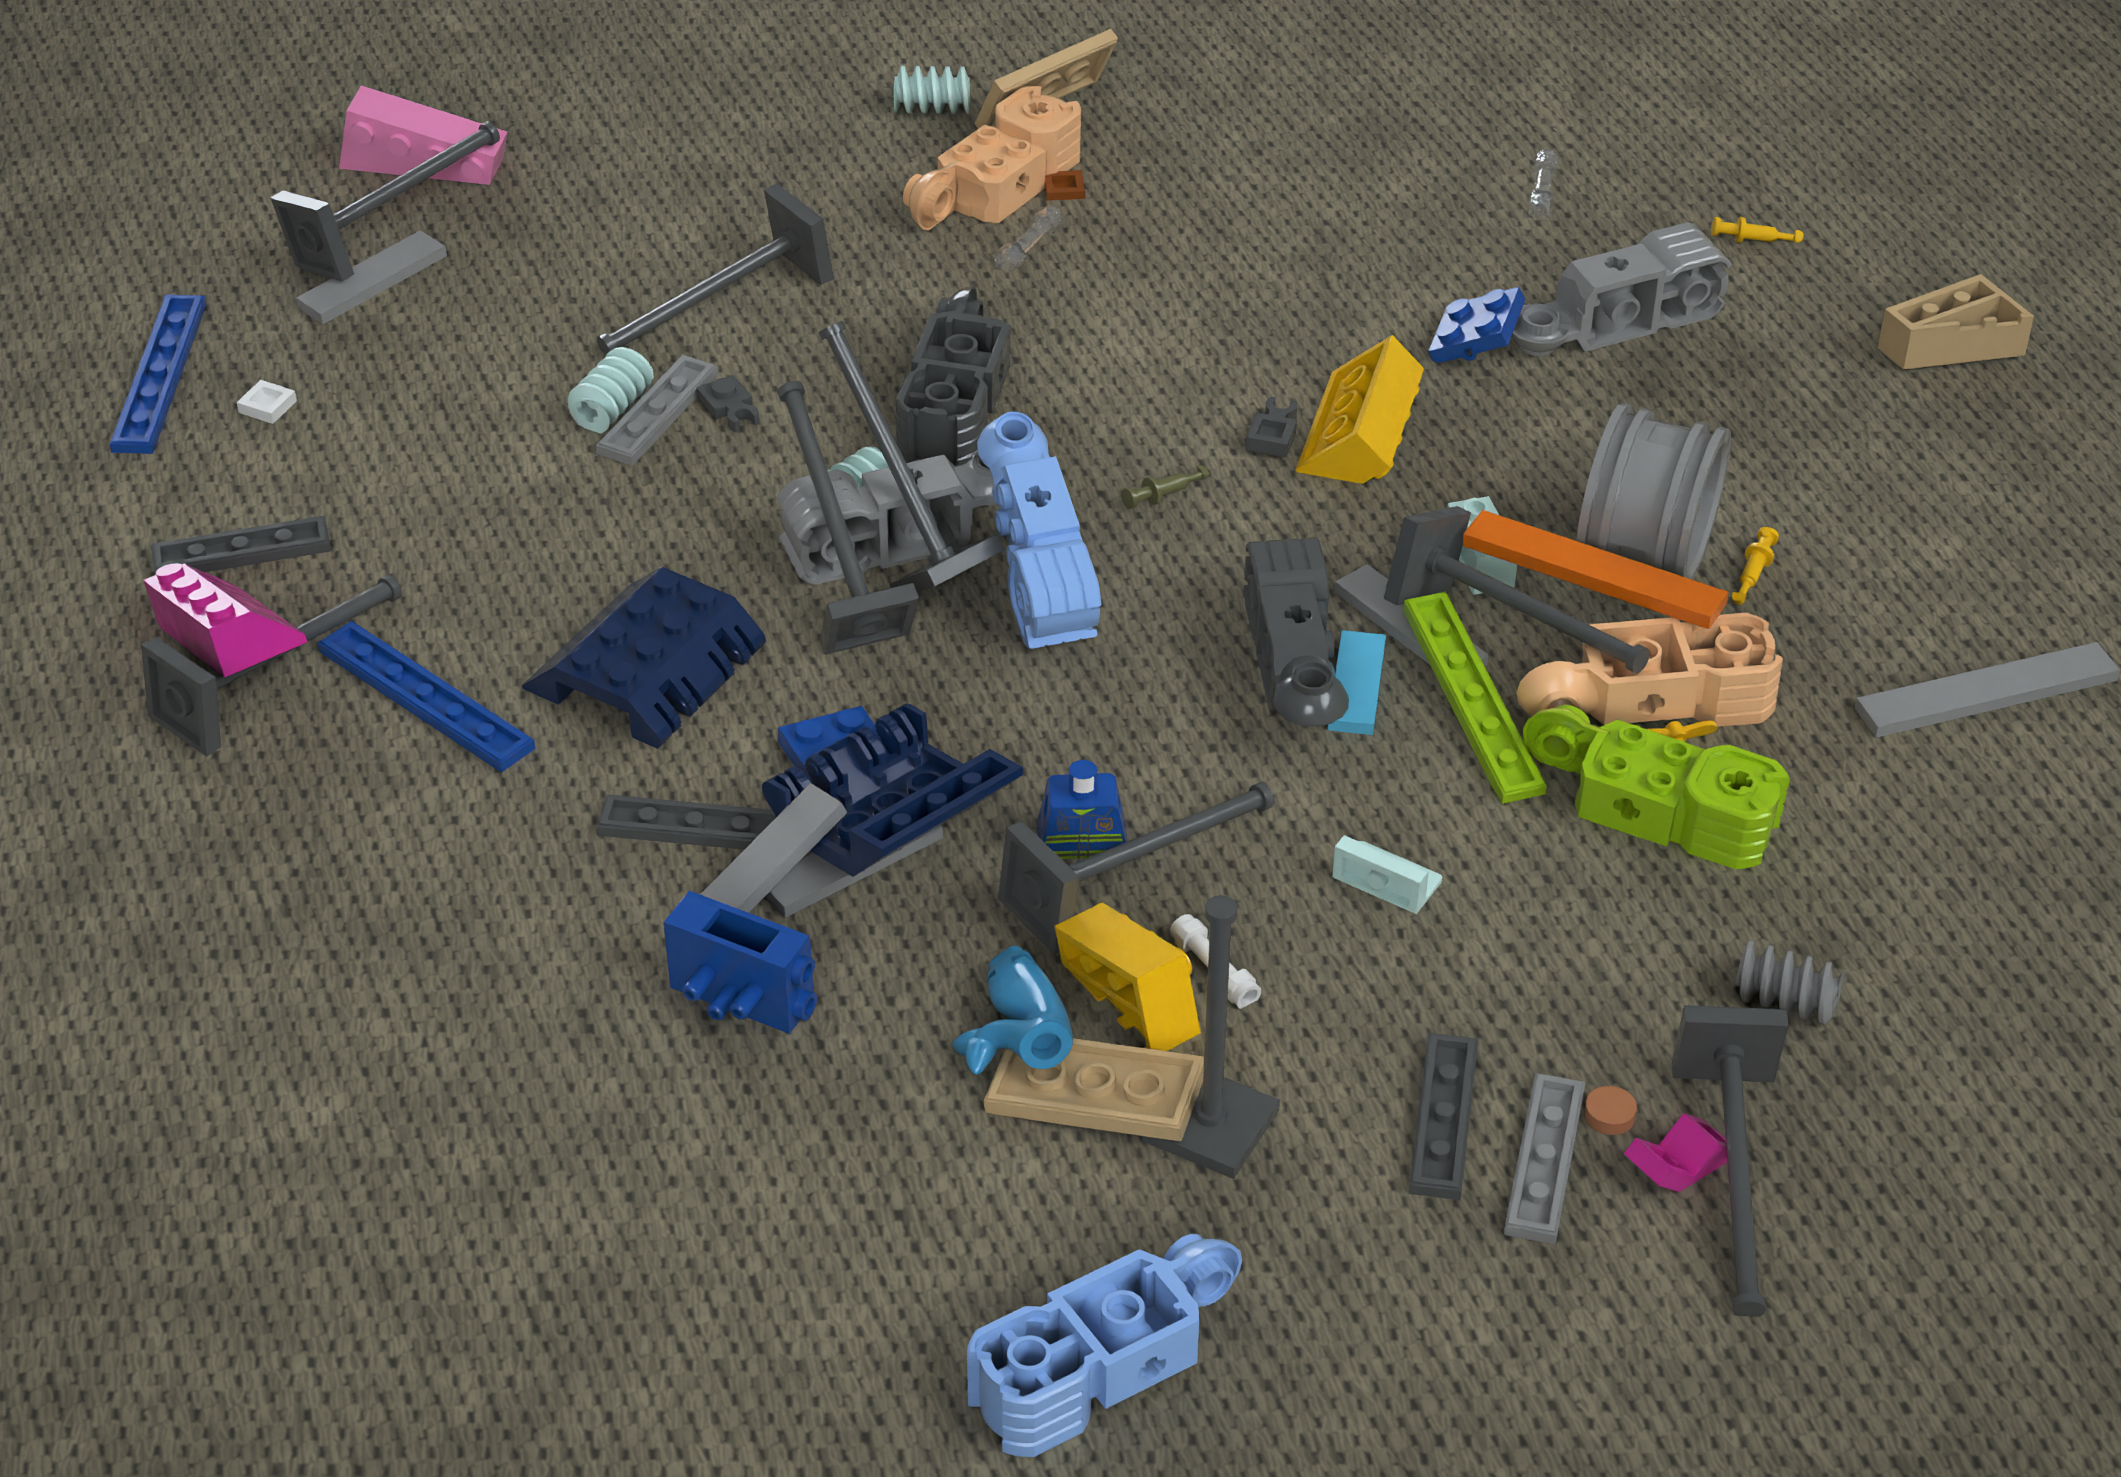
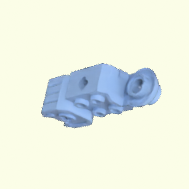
(1049, 564)
(1095, 1339)

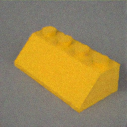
(1362, 415)

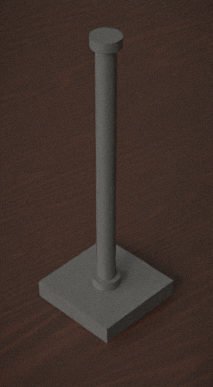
(314, 229)
(796, 235)
(943, 560)
(1429, 562)
(866, 615)
(185, 695)
(1044, 888)
(1734, 1048)
(1226, 1114)

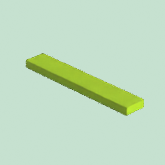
(1474, 698)

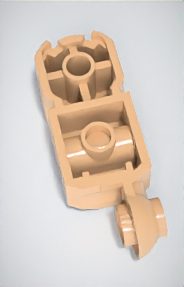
(1000, 165)
(1690, 673)

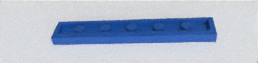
(158, 374)
(427, 696)

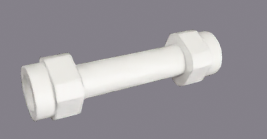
(1192, 935)

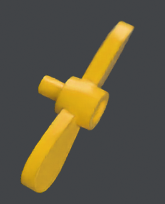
(1679, 732)

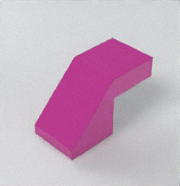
(1683, 1156)

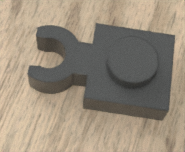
(729, 399)
(1274, 430)

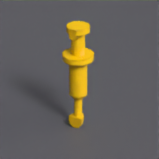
(1752, 231)
(1757, 557)

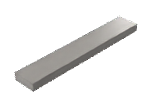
(1986, 689)

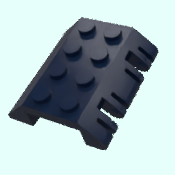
(654, 651)
(889, 796)

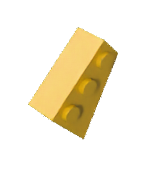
(1134, 971)

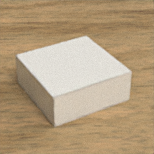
(266, 401)

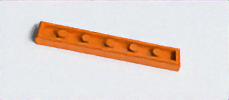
(1596, 569)

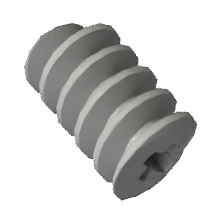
(1788, 983)

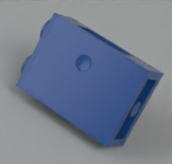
(739, 963)

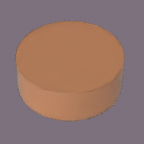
(1610, 1110)

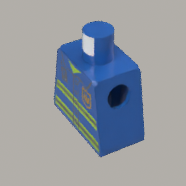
(1081, 812)

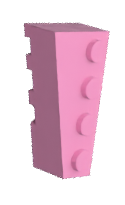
(398, 135)

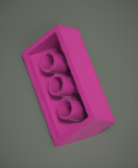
(217, 619)

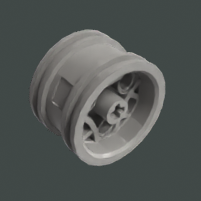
(1655, 490)

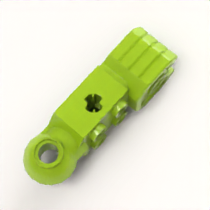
(1663, 789)

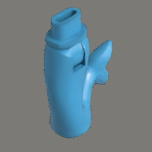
(1037, 1018)

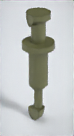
(1155, 489)

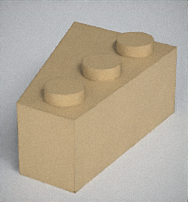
(1955, 326)

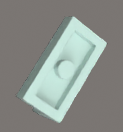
(1384, 874)

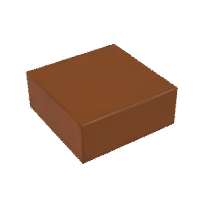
(1065, 185)

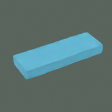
(1360, 674)

